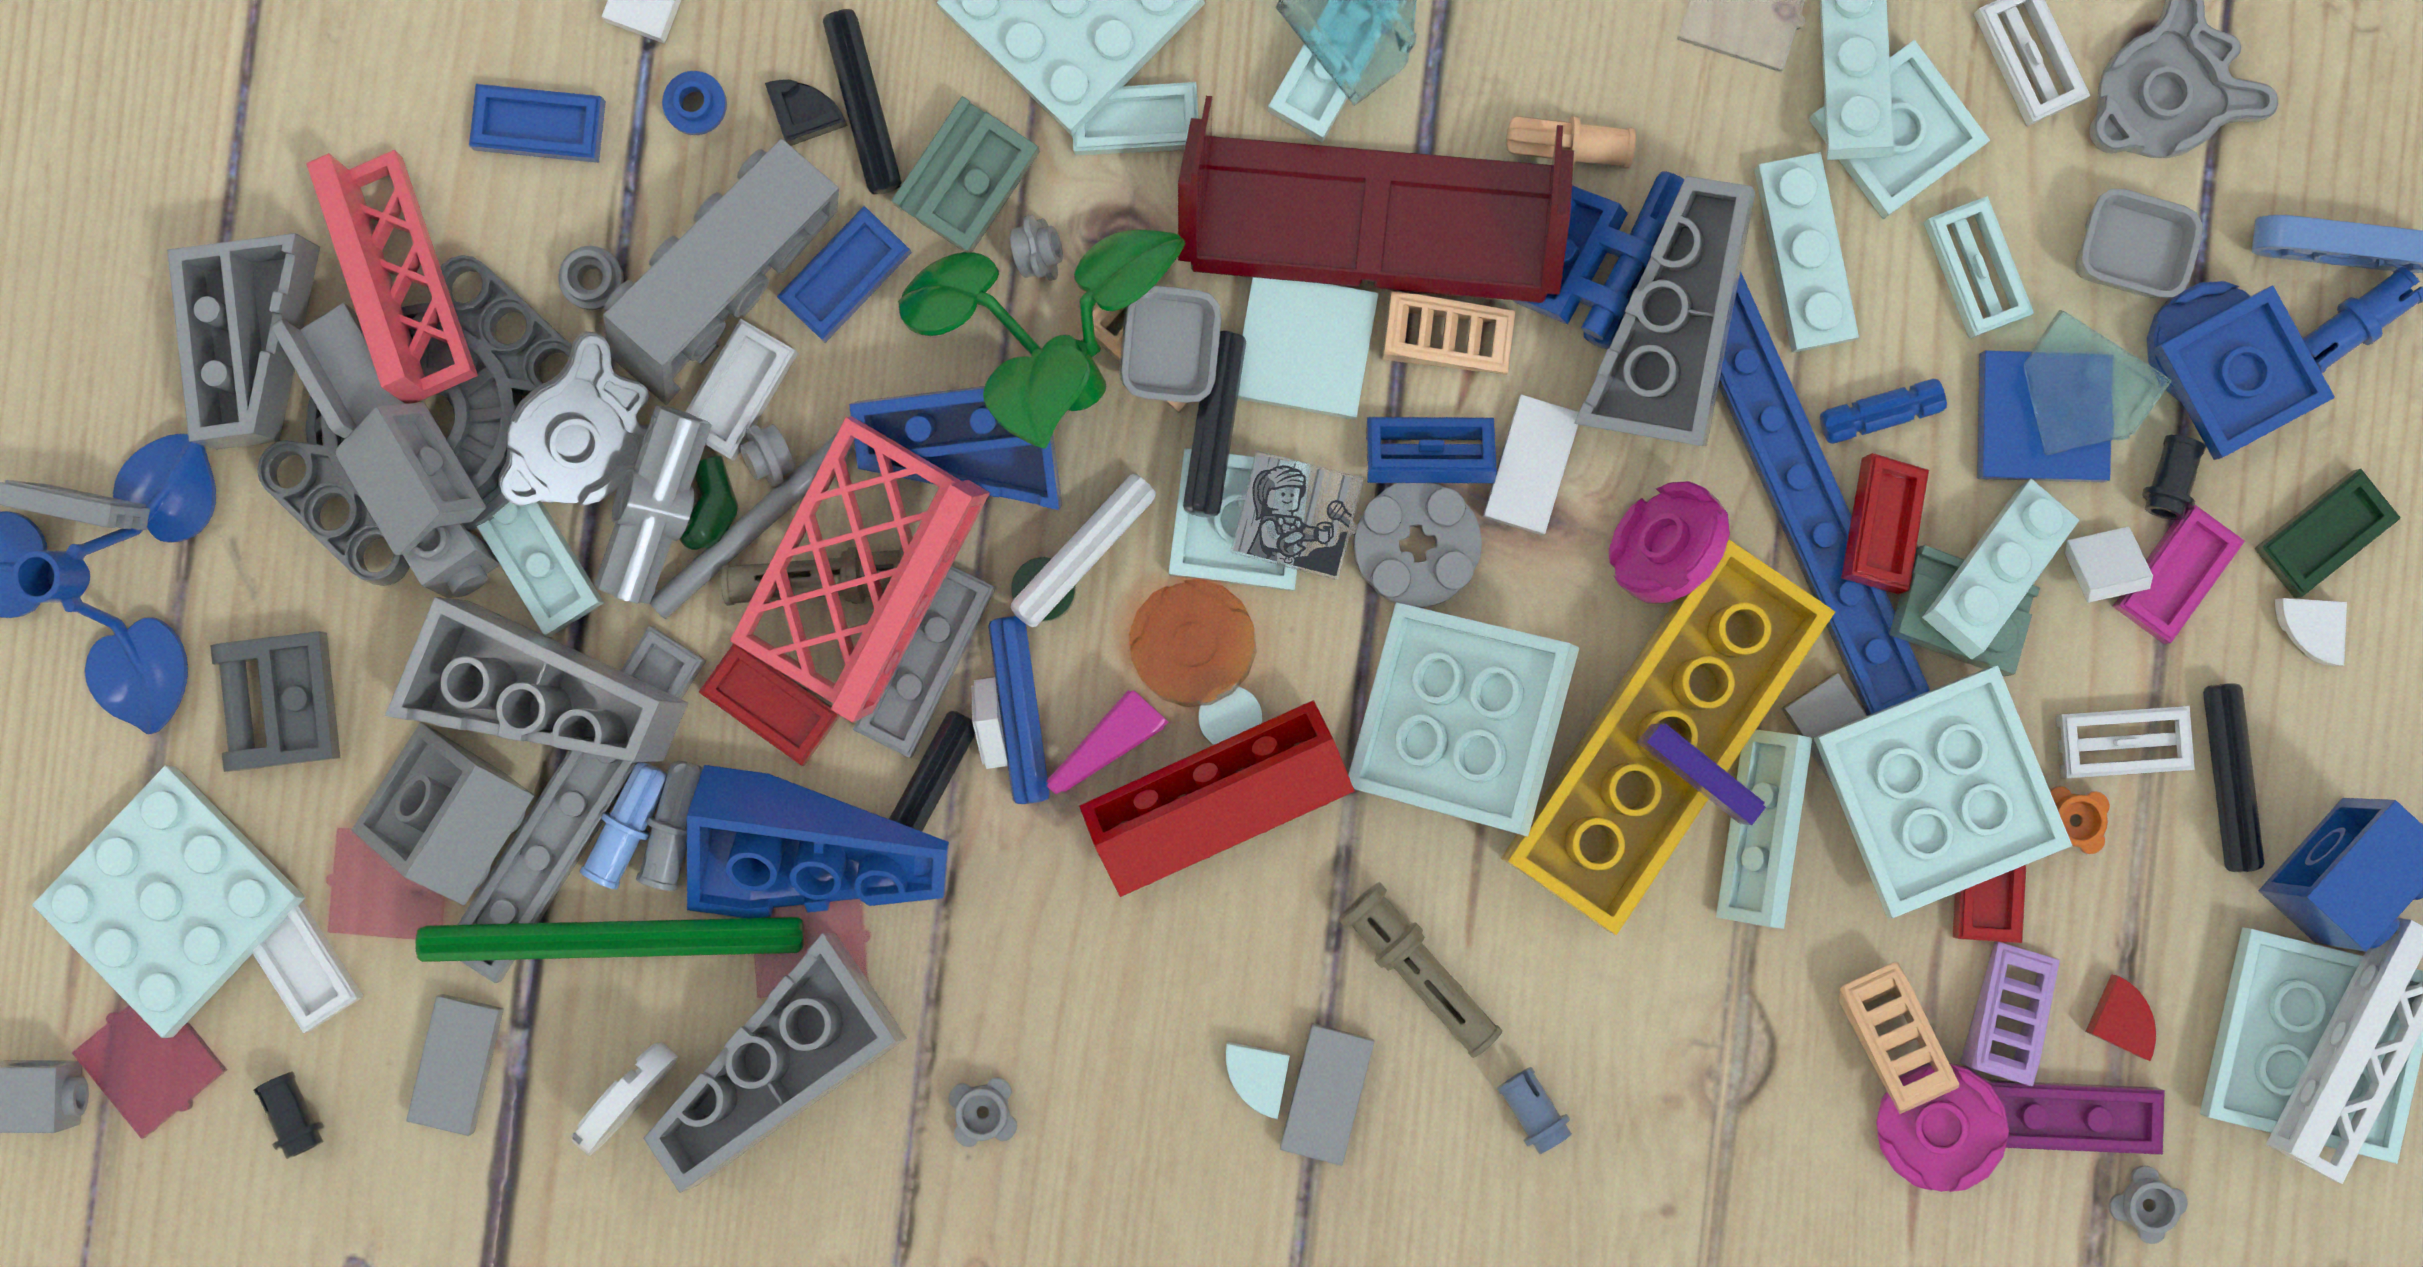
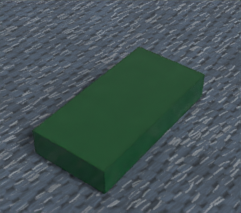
(2327, 533)

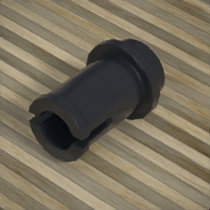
(2174, 478)
(289, 1115)

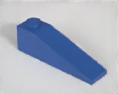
(781, 845)

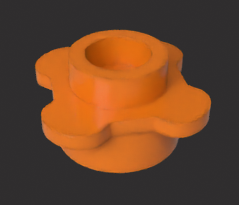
(2093, 815)

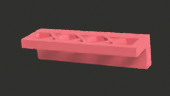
(369, 278)

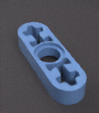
(2338, 243)

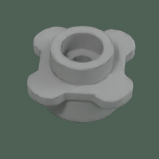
(1036, 248)
(974, 1128)
(2166, 1210)

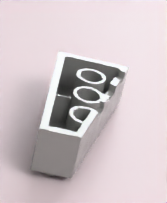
(1675, 330)

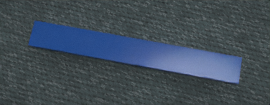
(1811, 510)

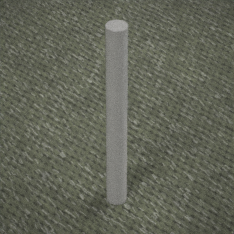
(740, 535)

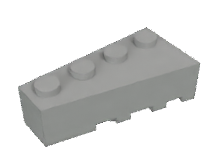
(717, 267)
(522, 686)
(794, 1050)

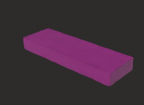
(2083, 1117)

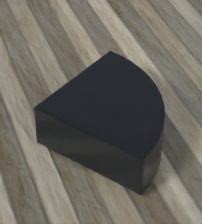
(803, 111)

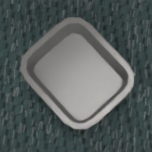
(2139, 244)
(1170, 345)

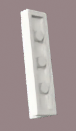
(2347, 1048)

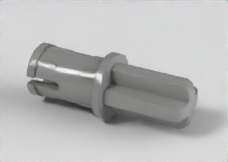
(669, 828)

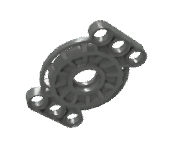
(479, 429)

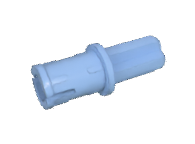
(625, 826)

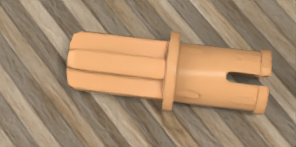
(1590, 142)

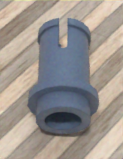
(1535, 1111)

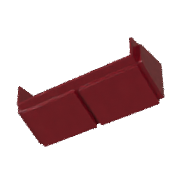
(1373, 216)

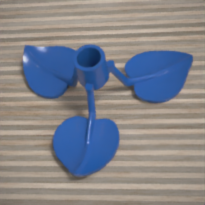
(142, 668)

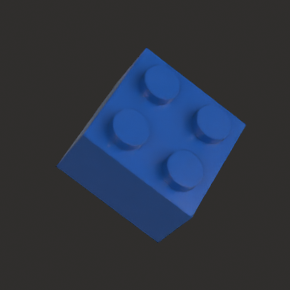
(2352, 874)

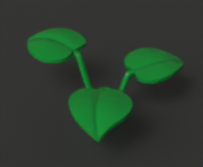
(1036, 391)

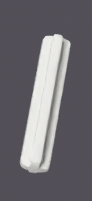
(1083, 550)

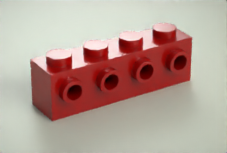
(1219, 803)

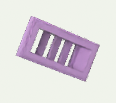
(2031, 1039)

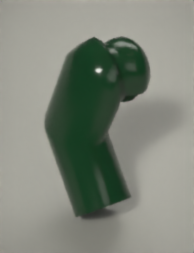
(714, 509)

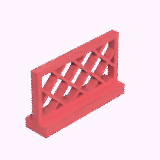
(907, 595)

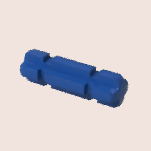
(1883, 411)

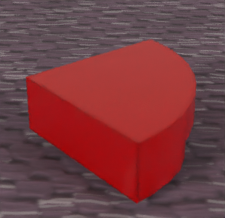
(2124, 1019)

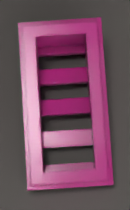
(1120, 730)

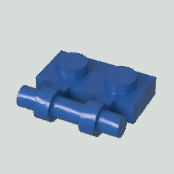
(1591, 235)

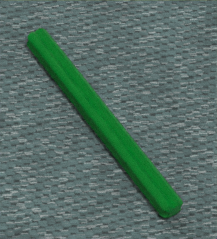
(609, 939)

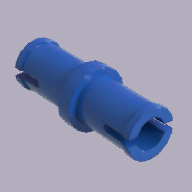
(2363, 318)

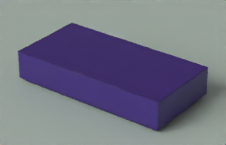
(1702, 773)

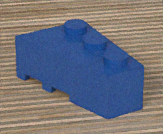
(964, 440)

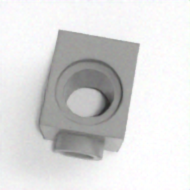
(41, 1095)

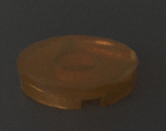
(1192, 643)

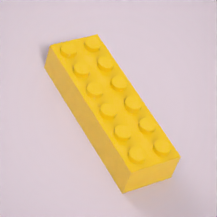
(1709, 678)

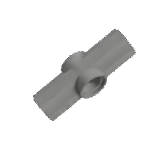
(652, 504)

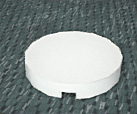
(623, 1098)

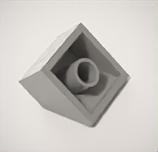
(442, 815)

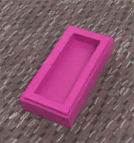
(2183, 572)

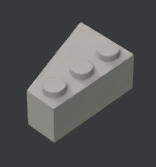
(228, 354)

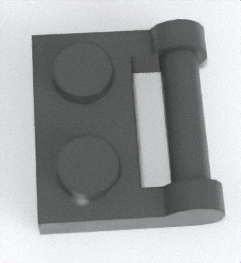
(294, 700)

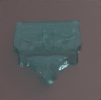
(1355, 40)
(2087, 387)

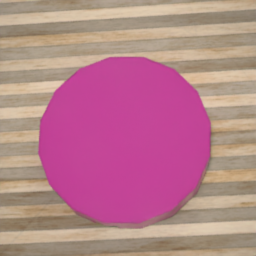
(1669, 542)
(1948, 1139)

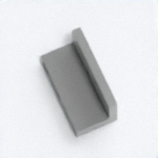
(335, 367)
(407, 474)

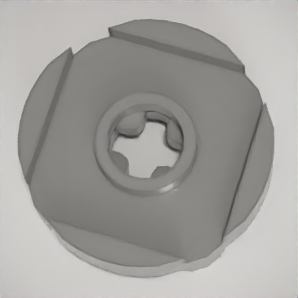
(1440, 514)

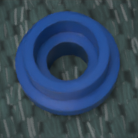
(705, 118)

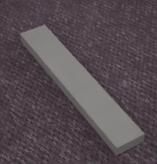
(570, 811)

